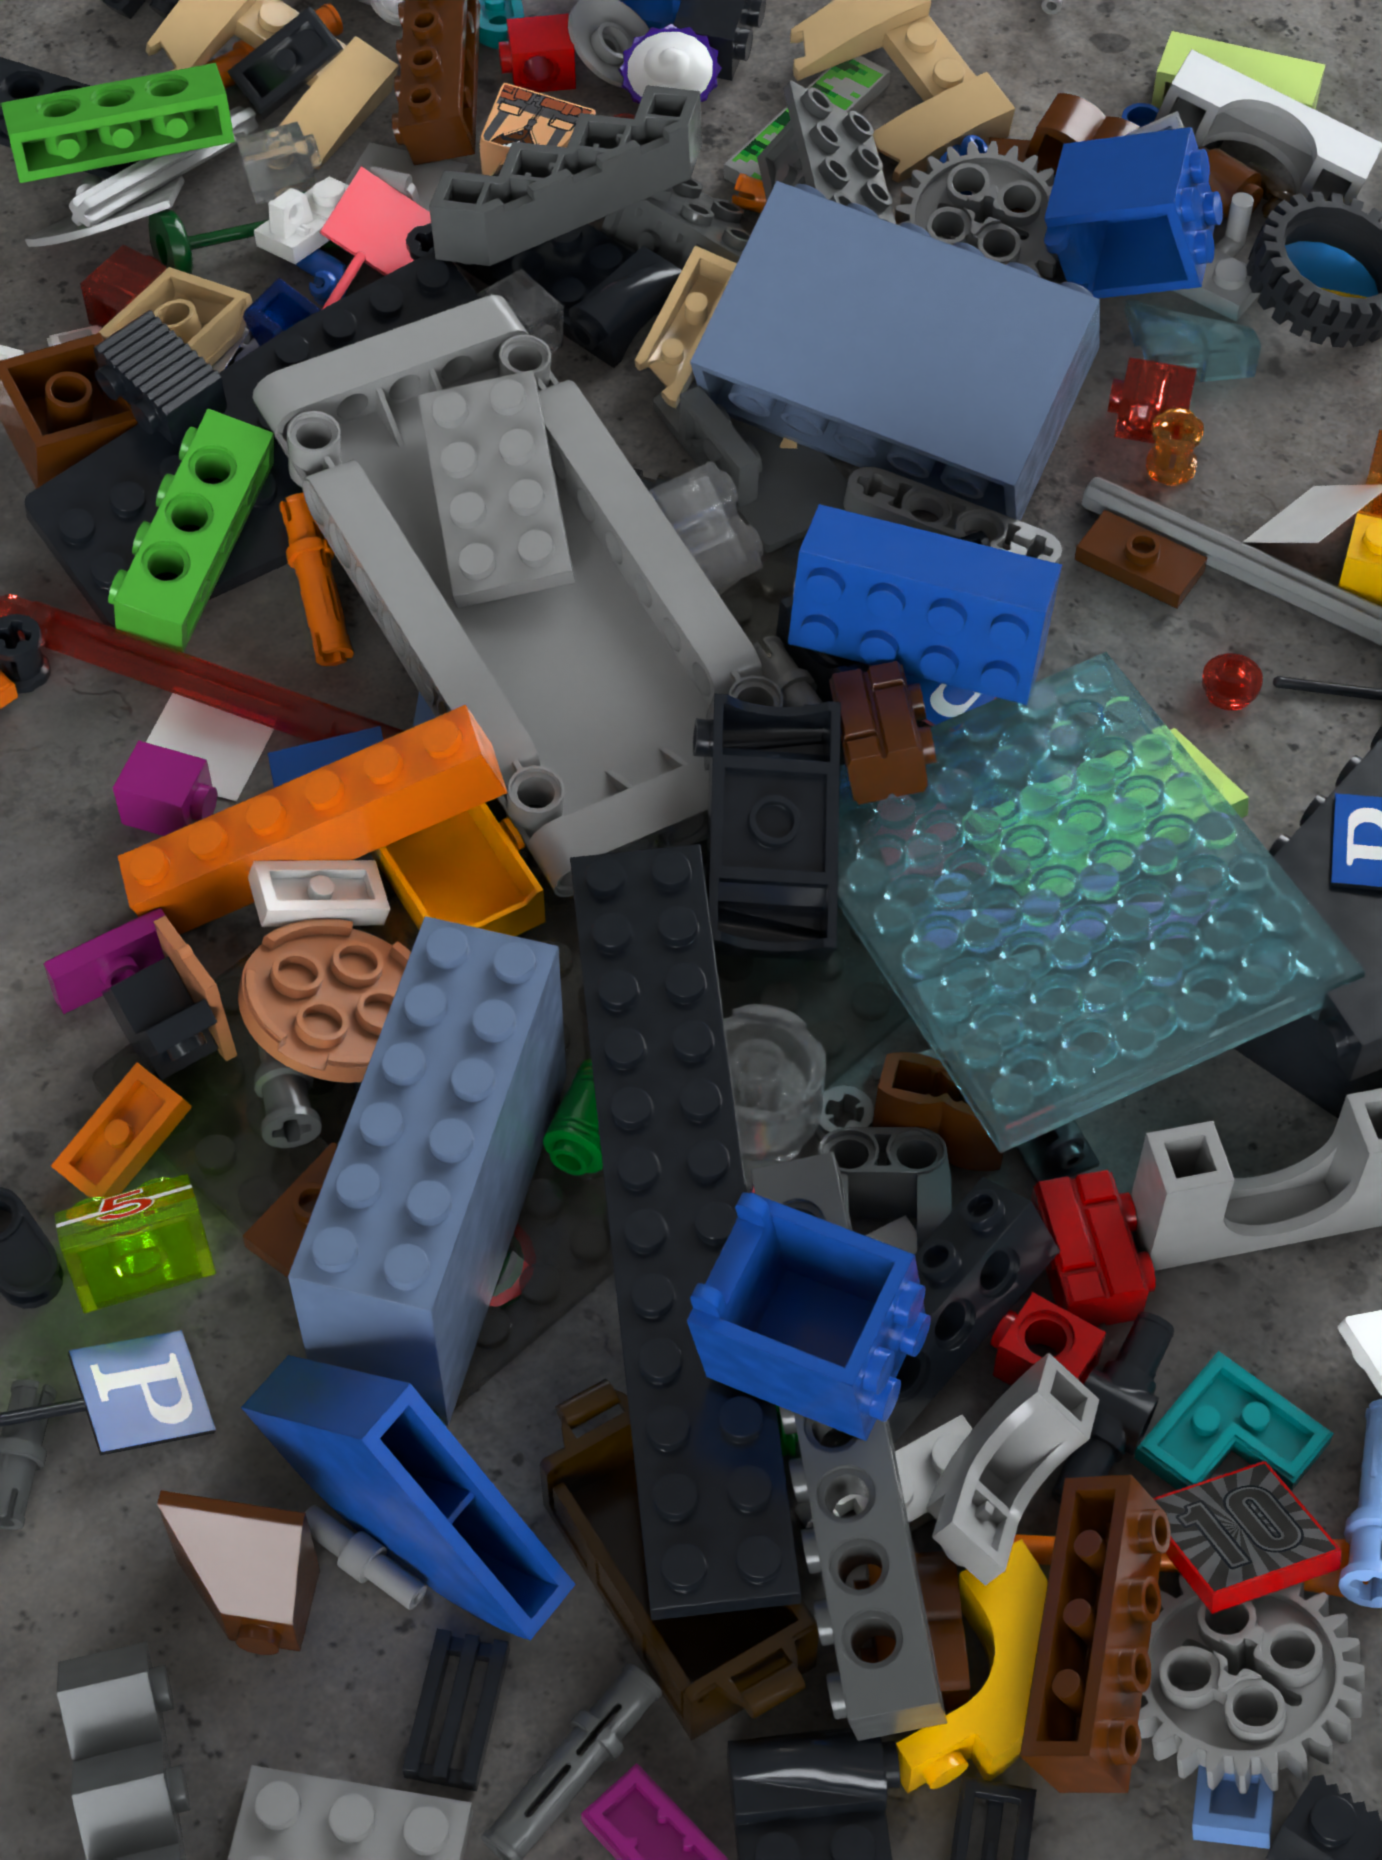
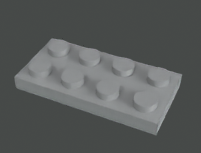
(495, 489)

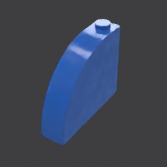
(412, 1486)

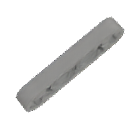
(954, 513)

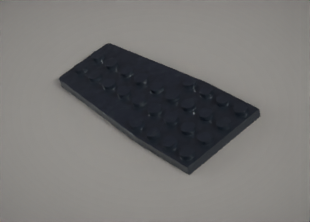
(100, 502)

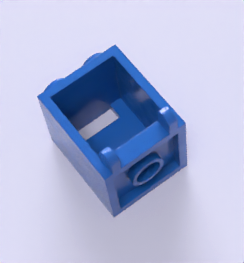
(1133, 213)
(809, 1316)

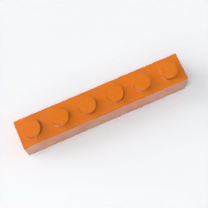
(318, 816)

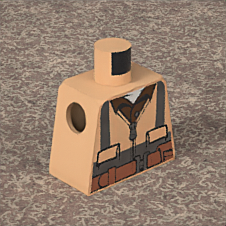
(525, 118)

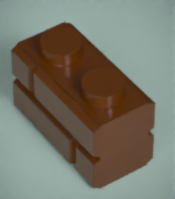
(880, 732)

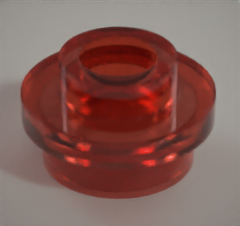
(1229, 692)

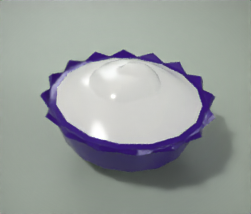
(670, 60)

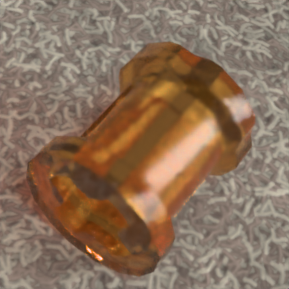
(1189, 437)

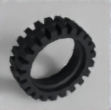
(1297, 297)

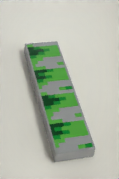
(846, 85)

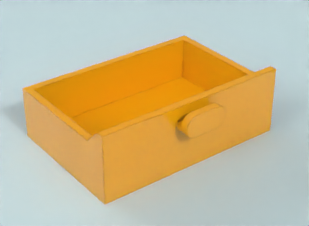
(465, 874)

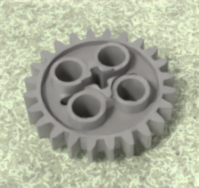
(985, 217)
(1246, 1681)

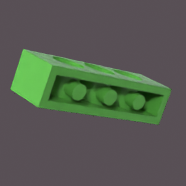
(118, 122)
(171, 608)

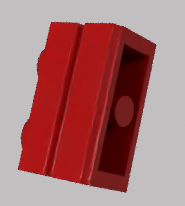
(1098, 1265)

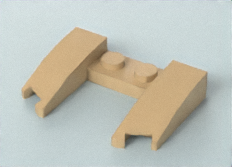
(338, 95)
(953, 96)
(683, 323)

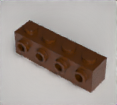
(437, 79)
(1096, 1636)

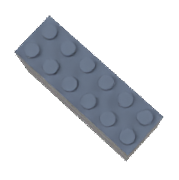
(898, 349)
(434, 1162)

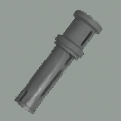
(287, 1104)

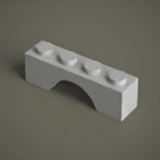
(1308, 143)

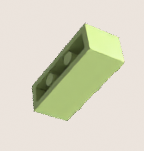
(1285, 74)

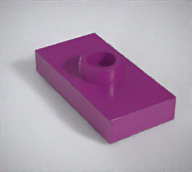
(101, 962)
(643, 1823)

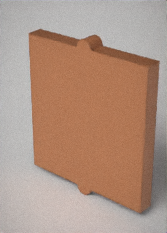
(197, 982)

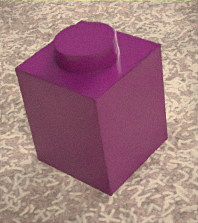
(163, 789)

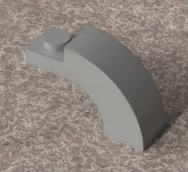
(1005, 1464)

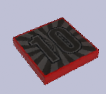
(1244, 1537)

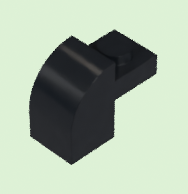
(162, 1019)

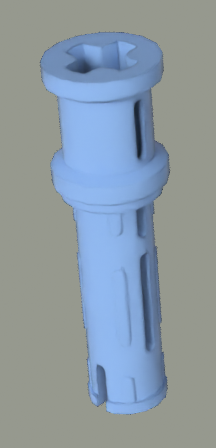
(1364, 1524)

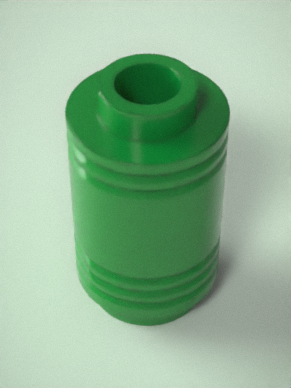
(574, 1131)

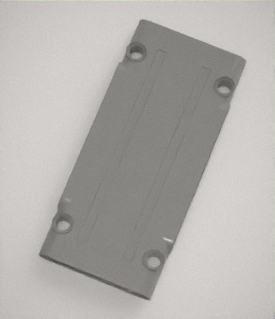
(572, 683)

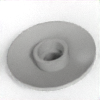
(602, 33)

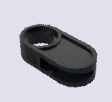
(27, 1258)

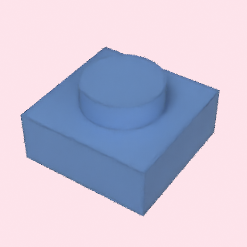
(1233, 1817)

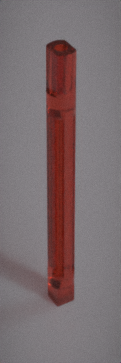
(189, 675)

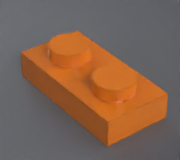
(121, 1134)

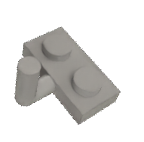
(1226, 279)

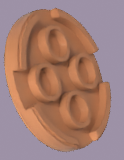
(320, 996)

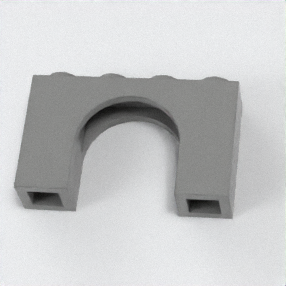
(1199, 1212)

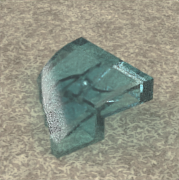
(1178, 338)

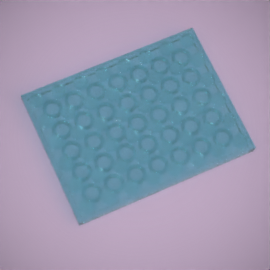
(1076, 906)

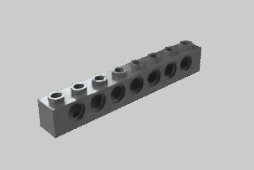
(905, 1687)

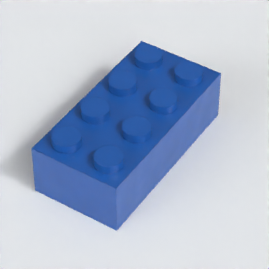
(923, 600)

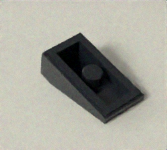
(285, 62)

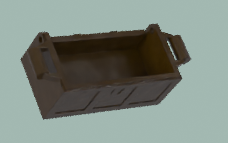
(700, 1662)

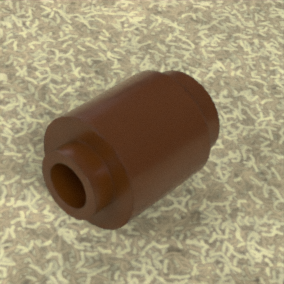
(1231, 177)

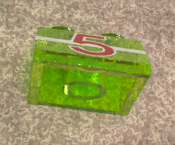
(134, 1242)

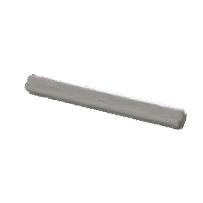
(149, 175)

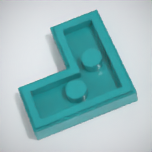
(1226, 1413)

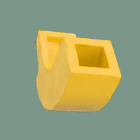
(992, 1723)

